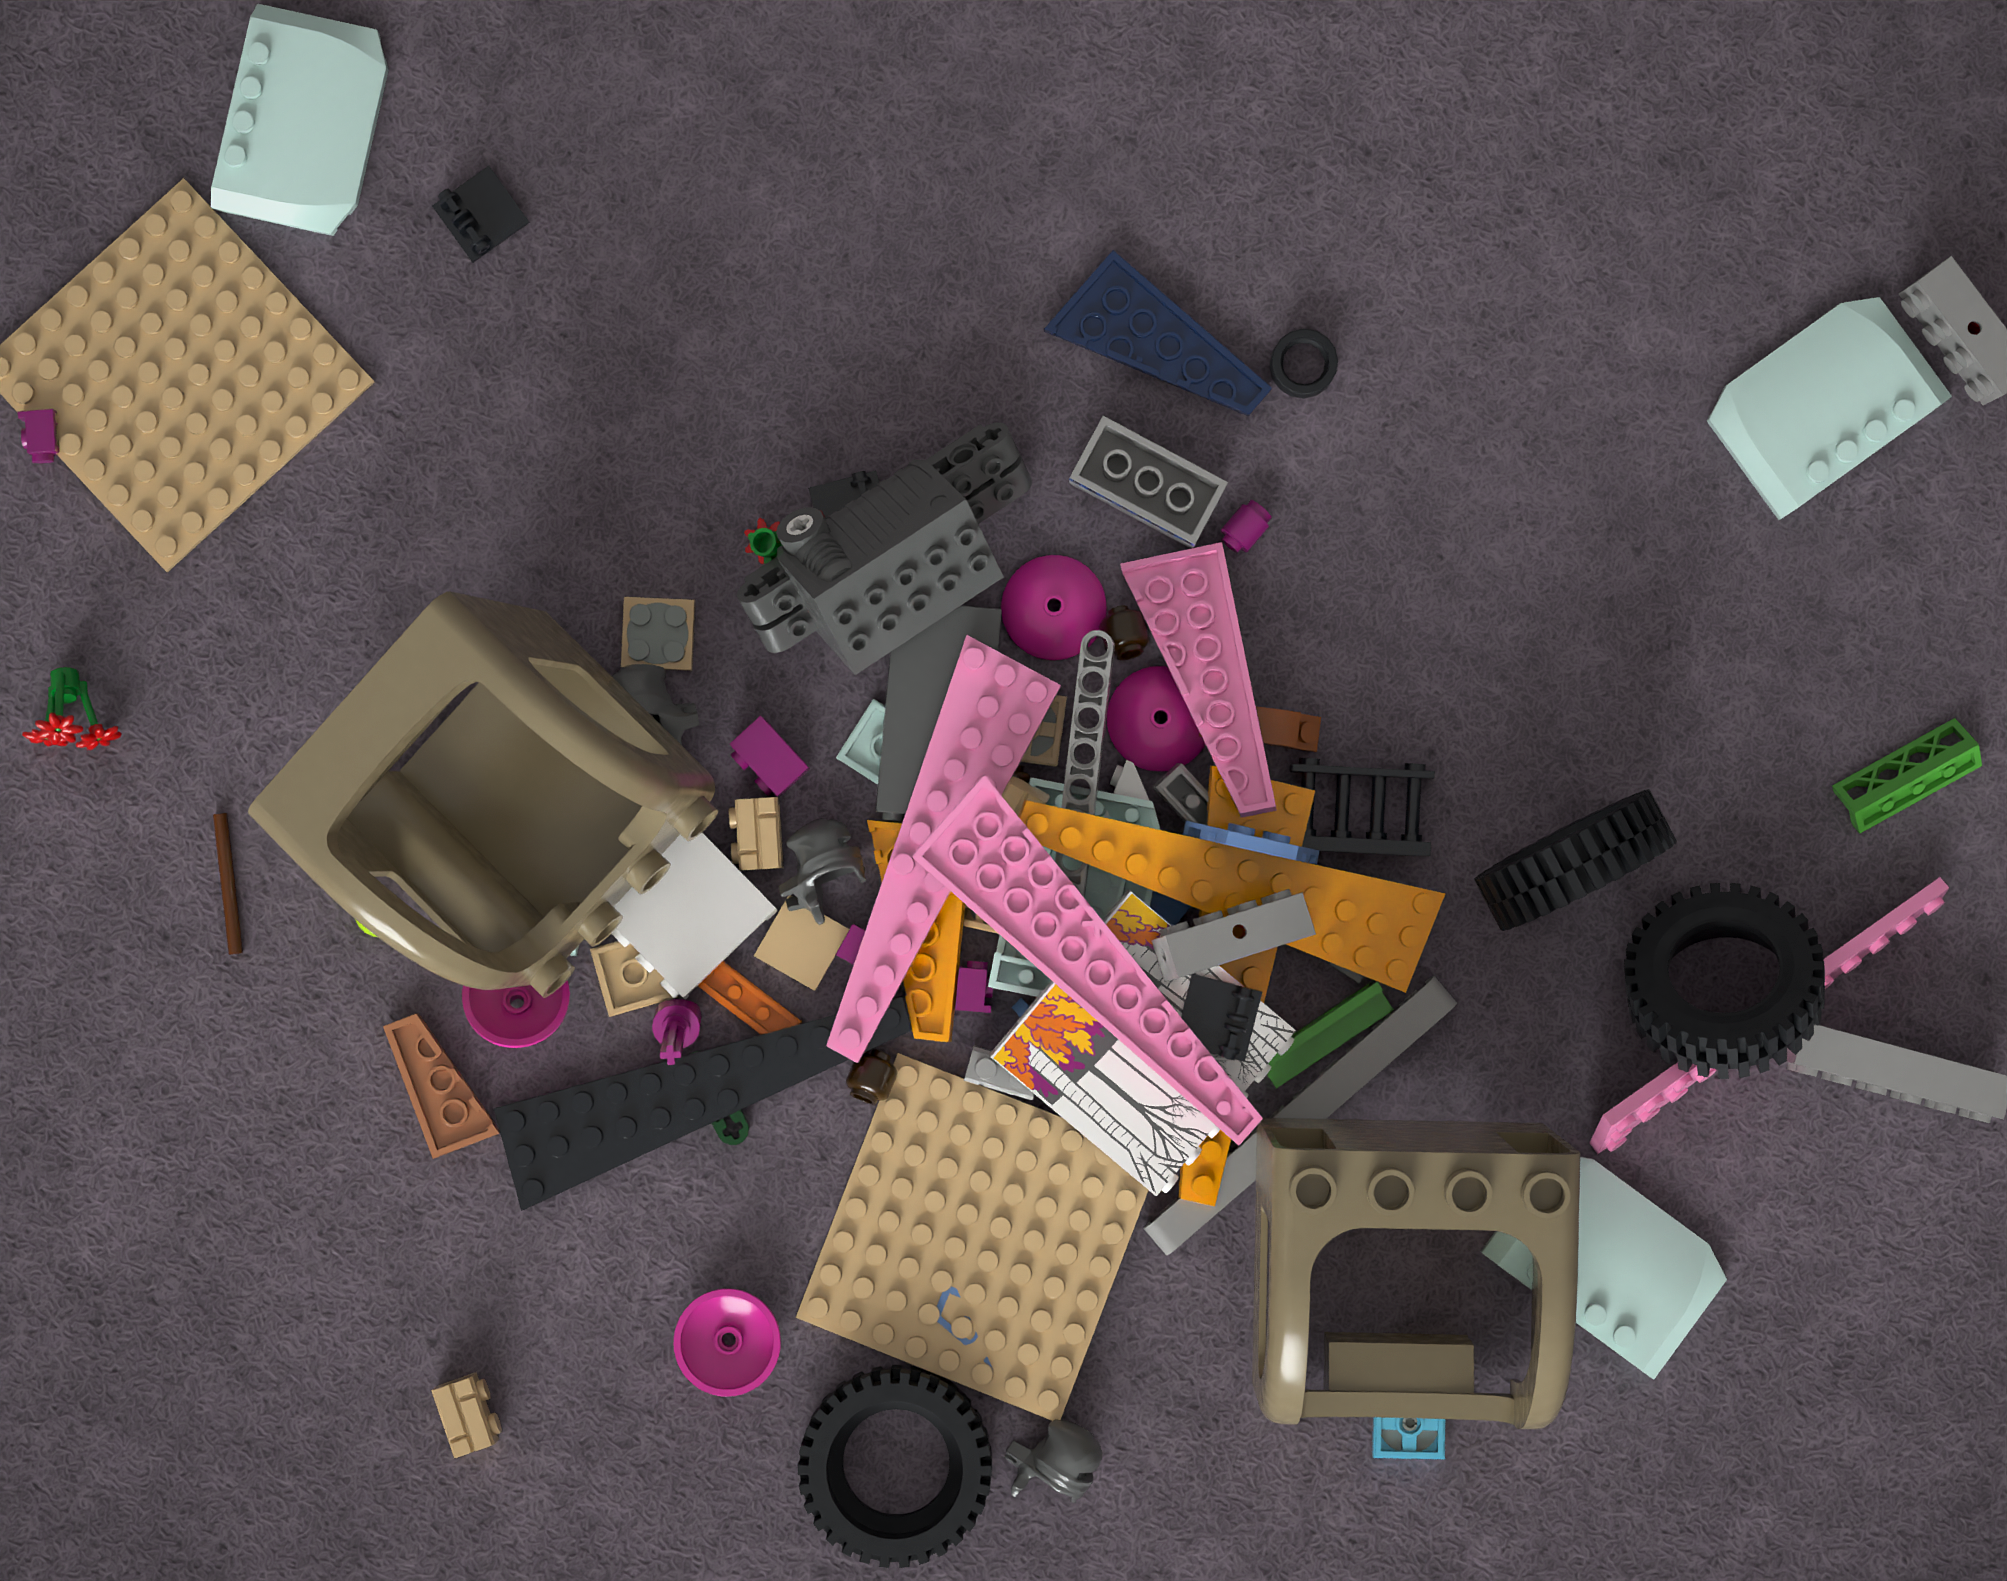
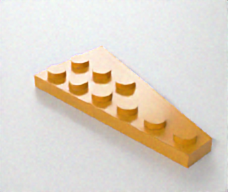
(934, 972)

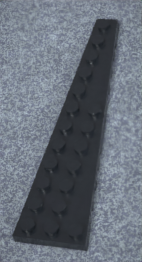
(606, 1122)

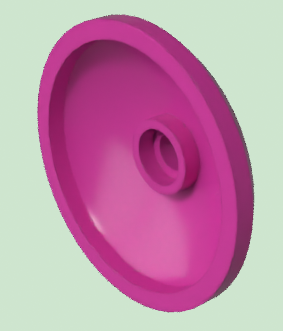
(1045, 632)
(1133, 723)
(511, 1027)
(723, 1367)

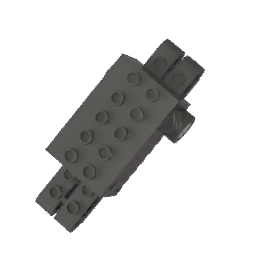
(889, 556)

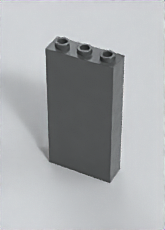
(914, 697)

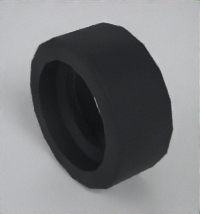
(1309, 337)

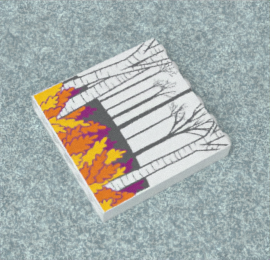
(1105, 1086)

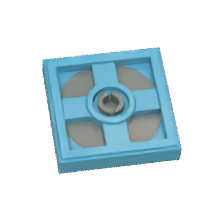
(1408, 1438)

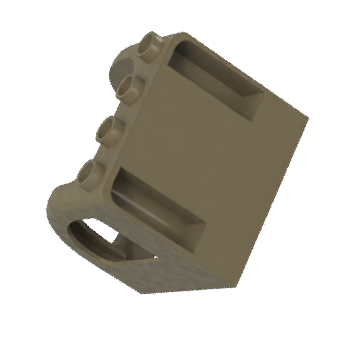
(510, 817)
(1409, 1175)

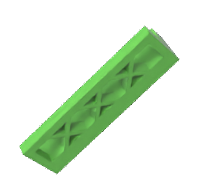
(1913, 780)
(1330, 1031)

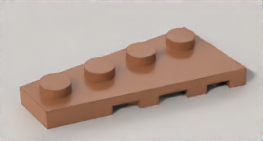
(439, 1094)

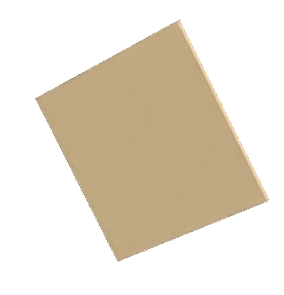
(178, 374)
(982, 1201)

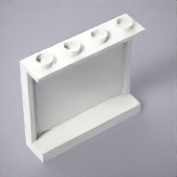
(691, 915)

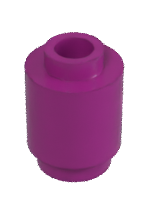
(1245, 527)

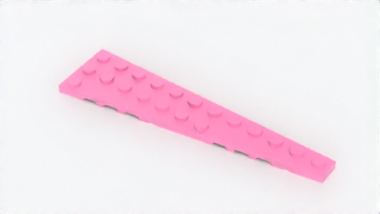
(980, 731)
(1023, 894)
(1674, 1082)

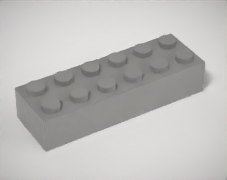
(1904, 1072)

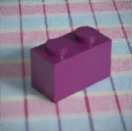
(768, 757)

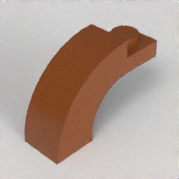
(1288, 729)

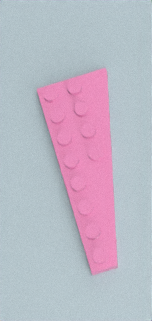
(1198, 632)

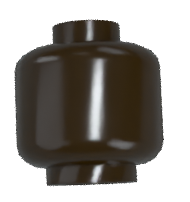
(1127, 631)
(872, 1077)

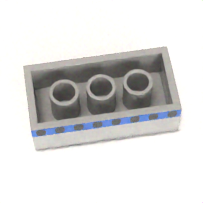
(1147, 482)

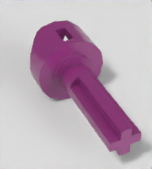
(676, 1027)

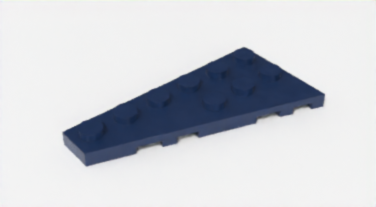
(1141, 328)

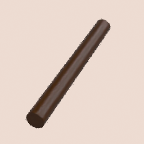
(227, 883)

